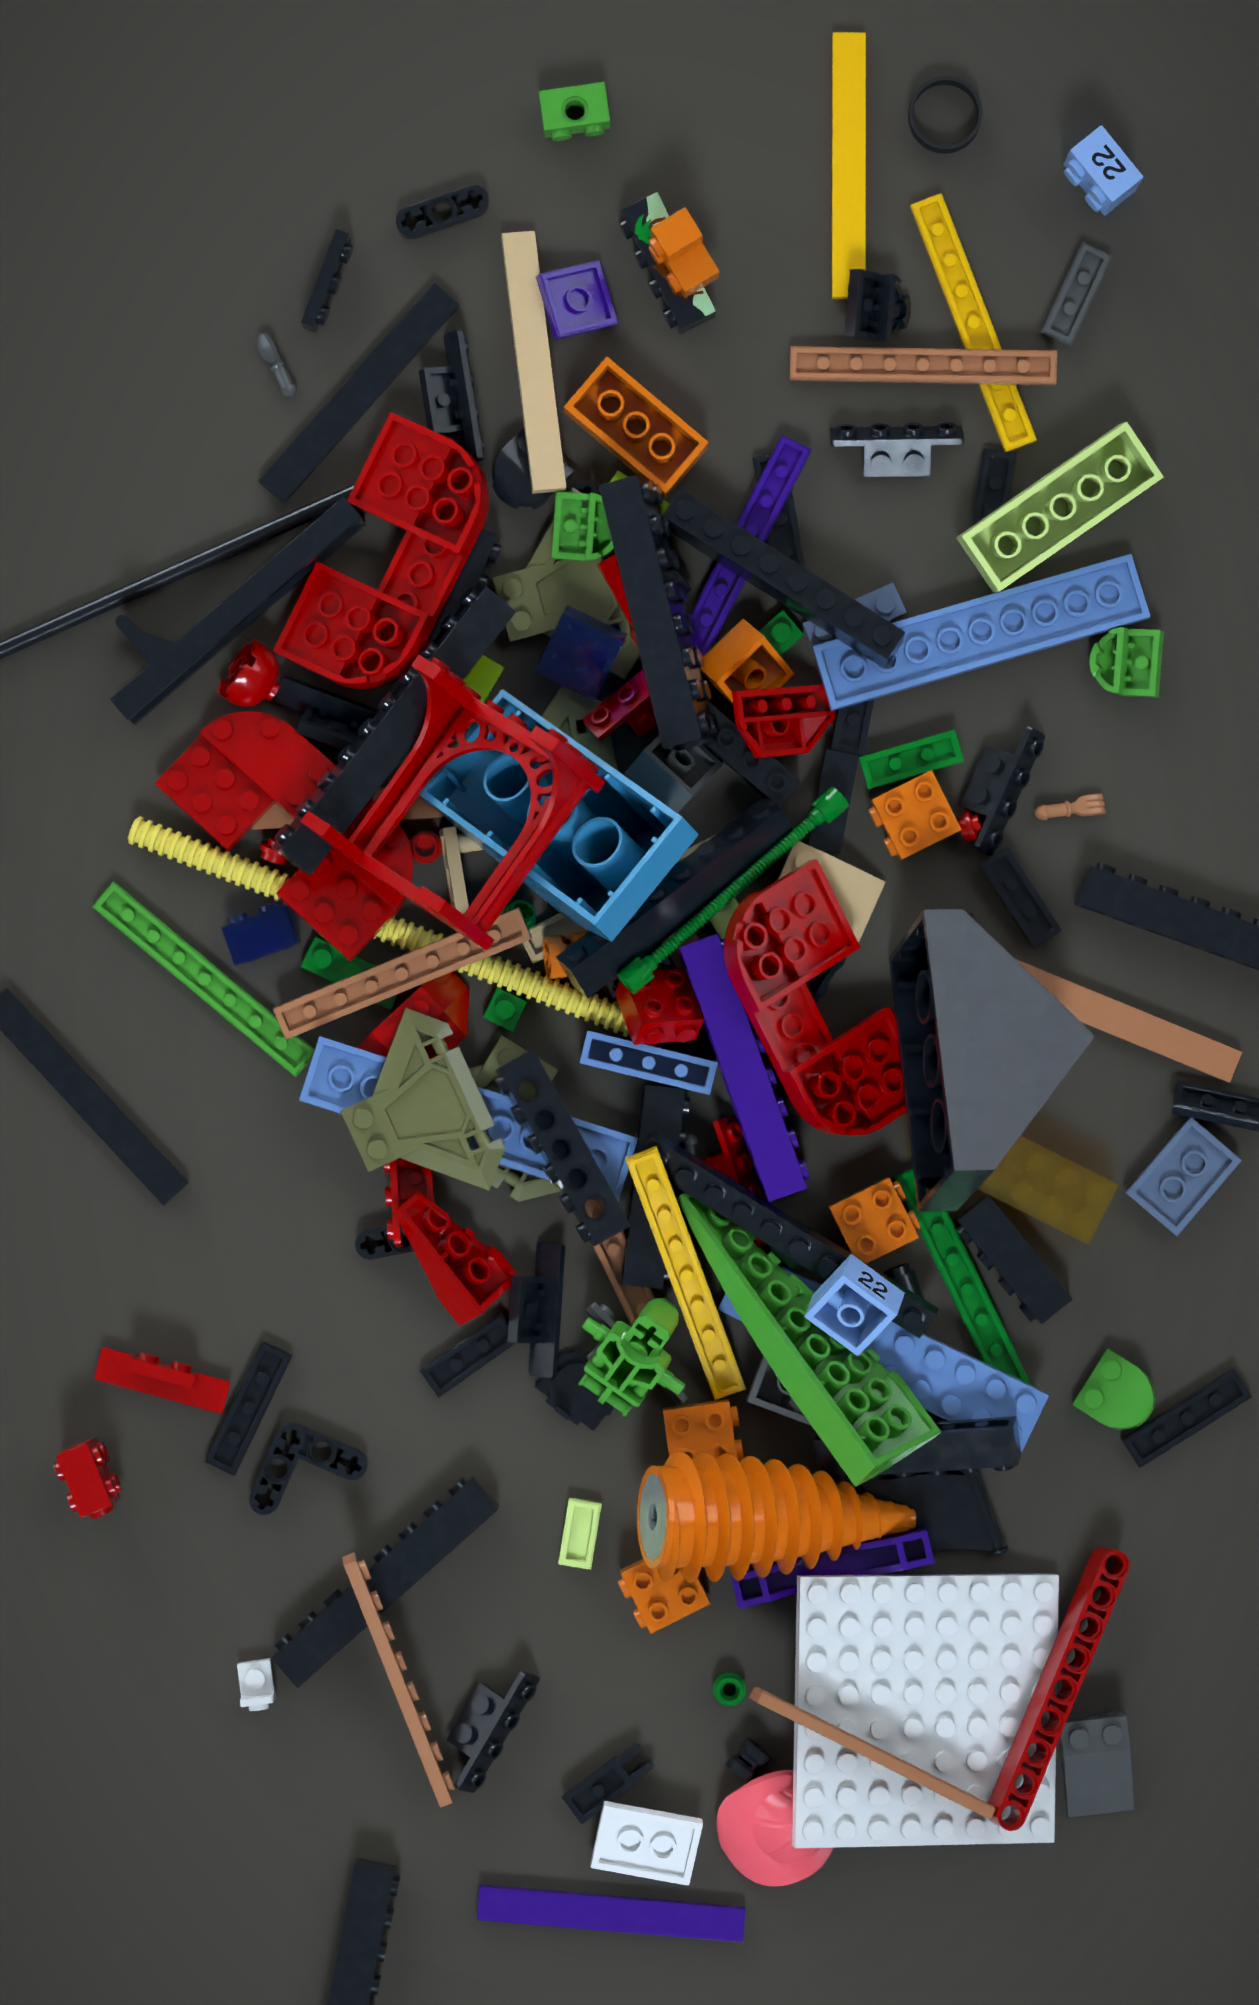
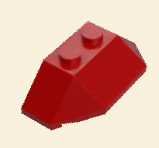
(782, 719)
(440, 998)

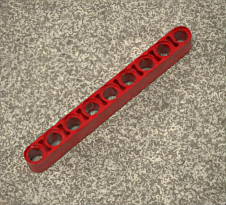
(1072, 1677)

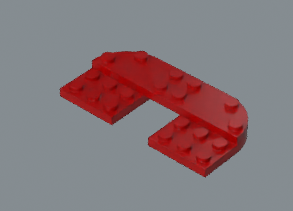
(371, 634)
(238, 774)
(770, 952)

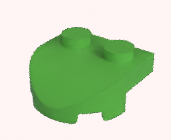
(580, 528)
(1129, 661)
(1117, 1393)

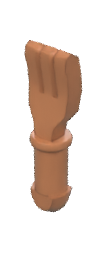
(1083, 806)

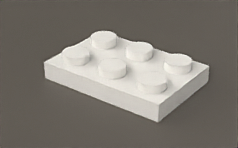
(646, 1843)

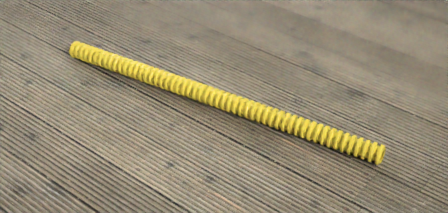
(395, 931)

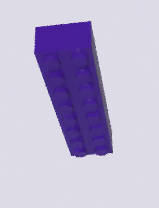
(743, 1071)

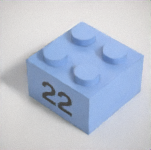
(1102, 171)
(854, 1304)

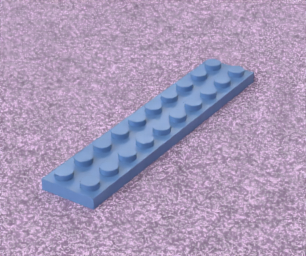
(989, 631)
(348, 1075)
(947, 1378)

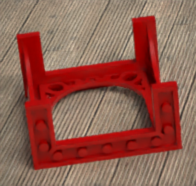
(447, 718)

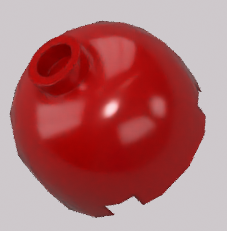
(251, 676)

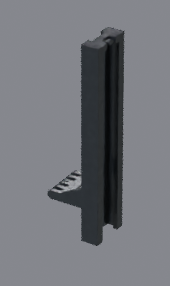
(176, 662)

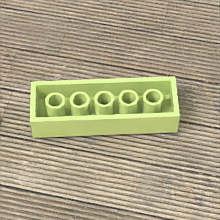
(1060, 507)

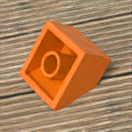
(744, 662)

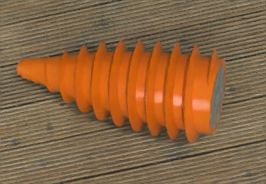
(752, 1514)

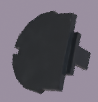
(570, 1398)

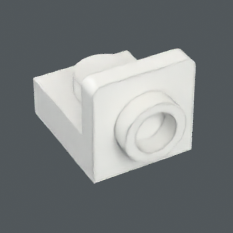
(256, 1684)

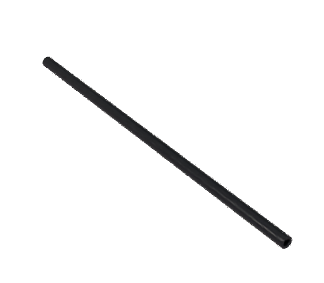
(171, 574)

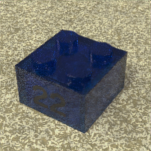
(580, 653)

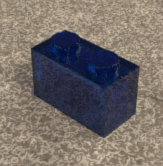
(260, 934)

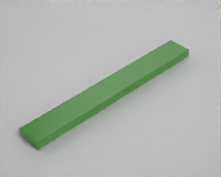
(203, 978)

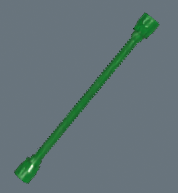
(640, 971)

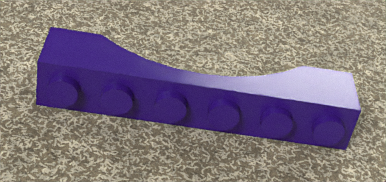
(873, 1557)

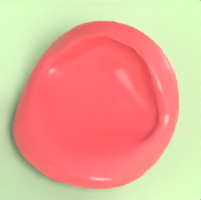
(757, 1832)

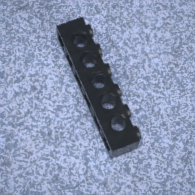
(611, 1217)

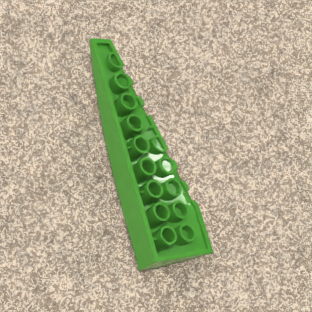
(849, 1399)

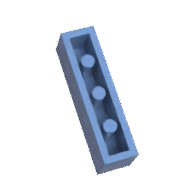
(648, 1062)

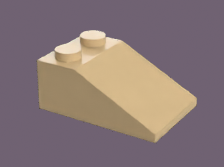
(853, 888)

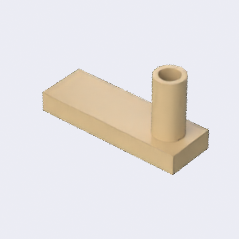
(452, 846)

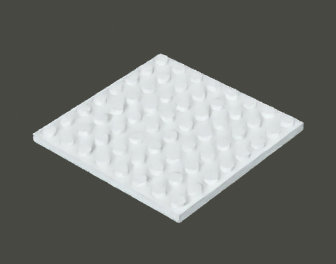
(931, 1676)

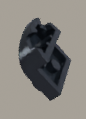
(875, 306)
(512, 475)

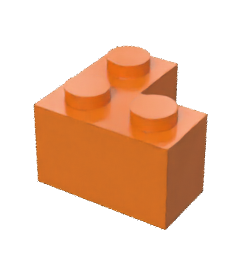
(680, 248)

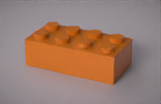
(635, 426)

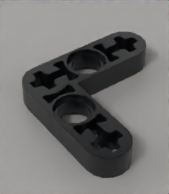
(304, 1452)

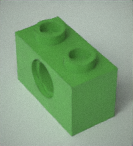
(588, 97)

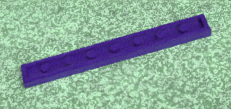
(758, 519)
(611, 1913)

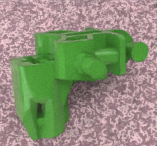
(632, 1357)

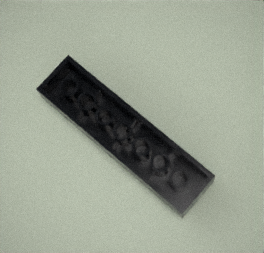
(659, 613)

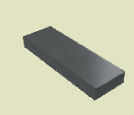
(1076, 294)

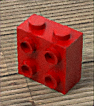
(662, 1009)
(88, 1478)

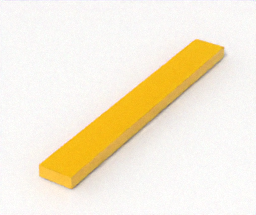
(848, 158)
(970, 315)
(685, 1273)

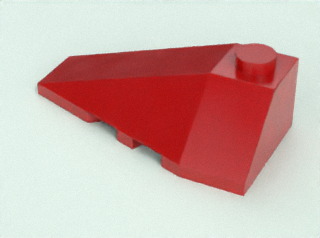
(458, 1265)

